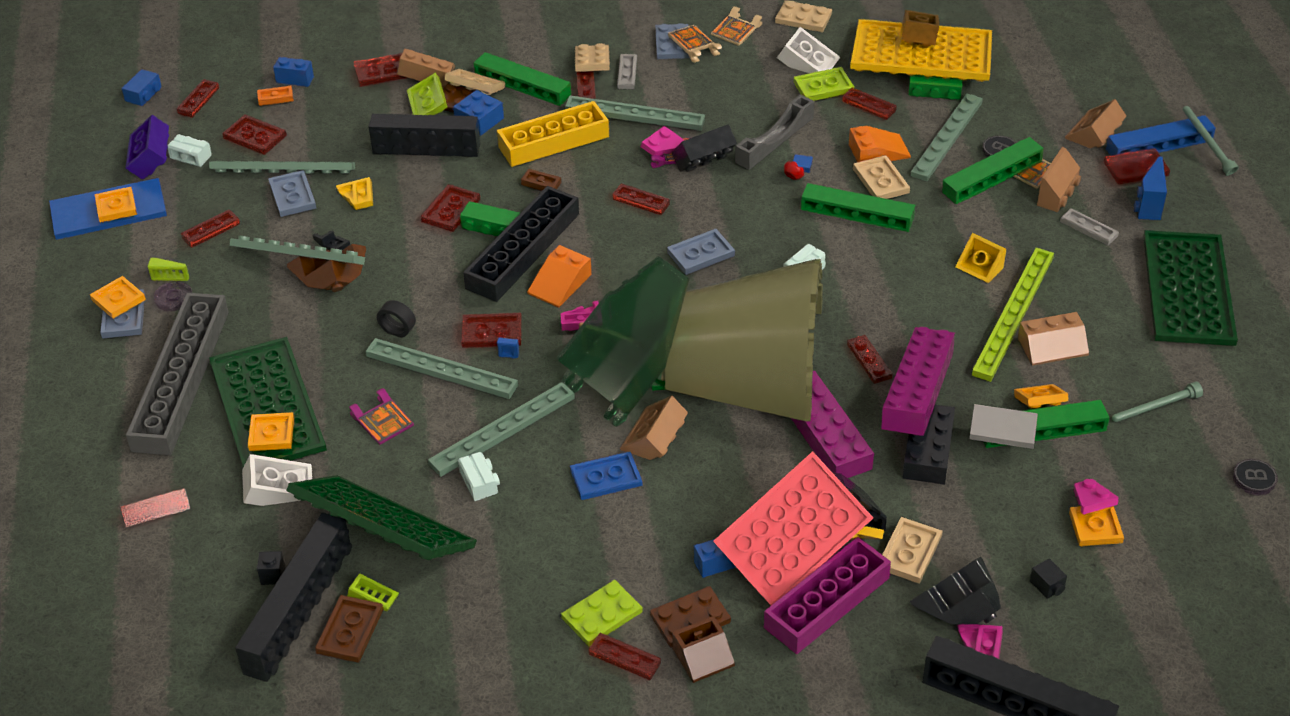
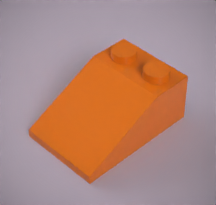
(872, 142)
(560, 276)

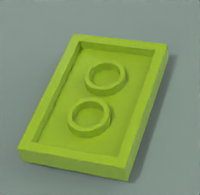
(823, 84)
(427, 96)
(602, 612)

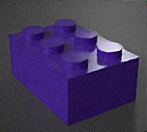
(147, 147)

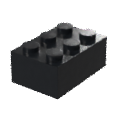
(704, 148)

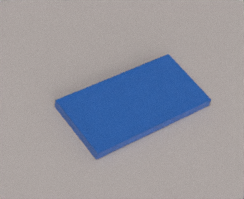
(79, 213)

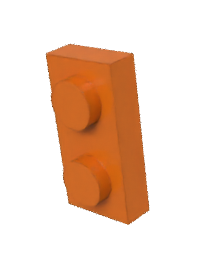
(275, 95)

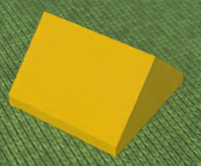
(982, 258)

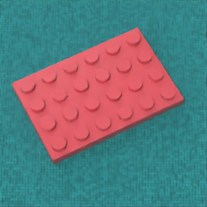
(793, 529)

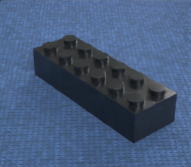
(424, 135)

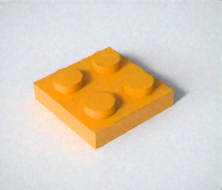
(115, 204)
(117, 297)
(1041, 395)
(271, 431)
(1096, 527)

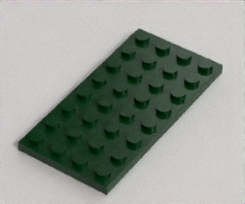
(1189, 288)
(266, 382)
(381, 516)

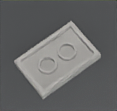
(1003, 426)

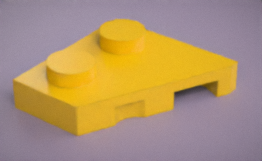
(357, 193)
(869, 533)

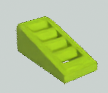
(162, 270)
(369, 584)

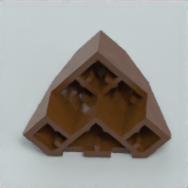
(327, 273)

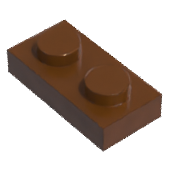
(540, 180)

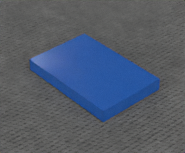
(606, 475)

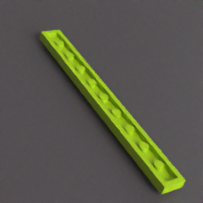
(1012, 315)

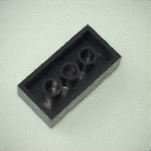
(929, 454)

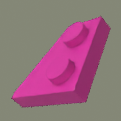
(661, 142)
(571, 319)
(1093, 496)
(982, 638)

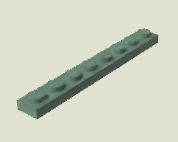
(643, 114)
(946, 137)
(274, 166)
(303, 250)
(442, 368)
(502, 428)

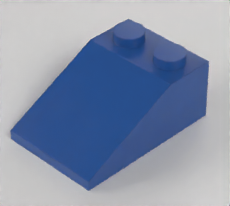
(1152, 193)

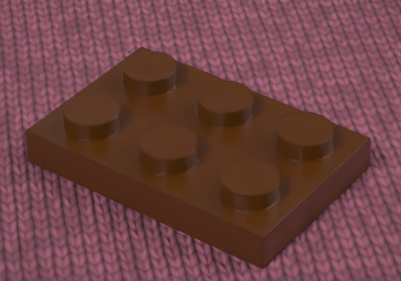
(688, 611)
(349, 628)

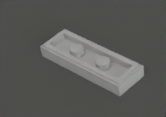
(627, 71)
(1089, 226)

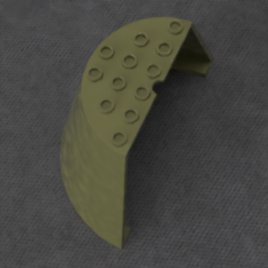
(750, 341)

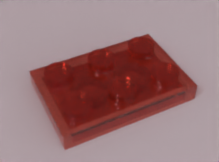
(378, 70)
(254, 134)
(1132, 165)
(448, 206)
(485, 329)

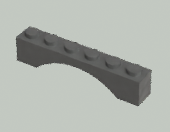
(753, 150)

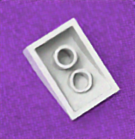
(807, 53)
(267, 479)

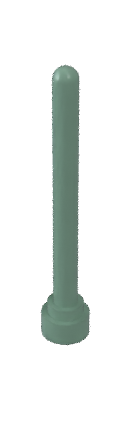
(1228, 165)
(1193, 390)

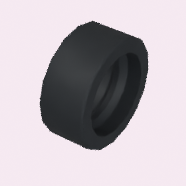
(402, 312)

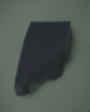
(331, 241)

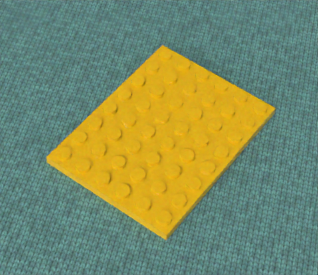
(957, 52)

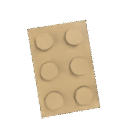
(803, 16)
(592, 57)
(474, 81)
(881, 178)
(911, 549)

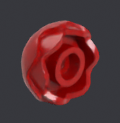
(793, 171)

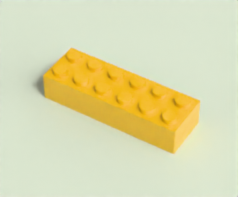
(553, 133)

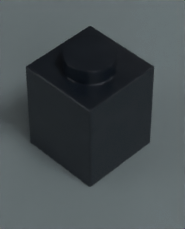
(270, 567)
(1048, 578)

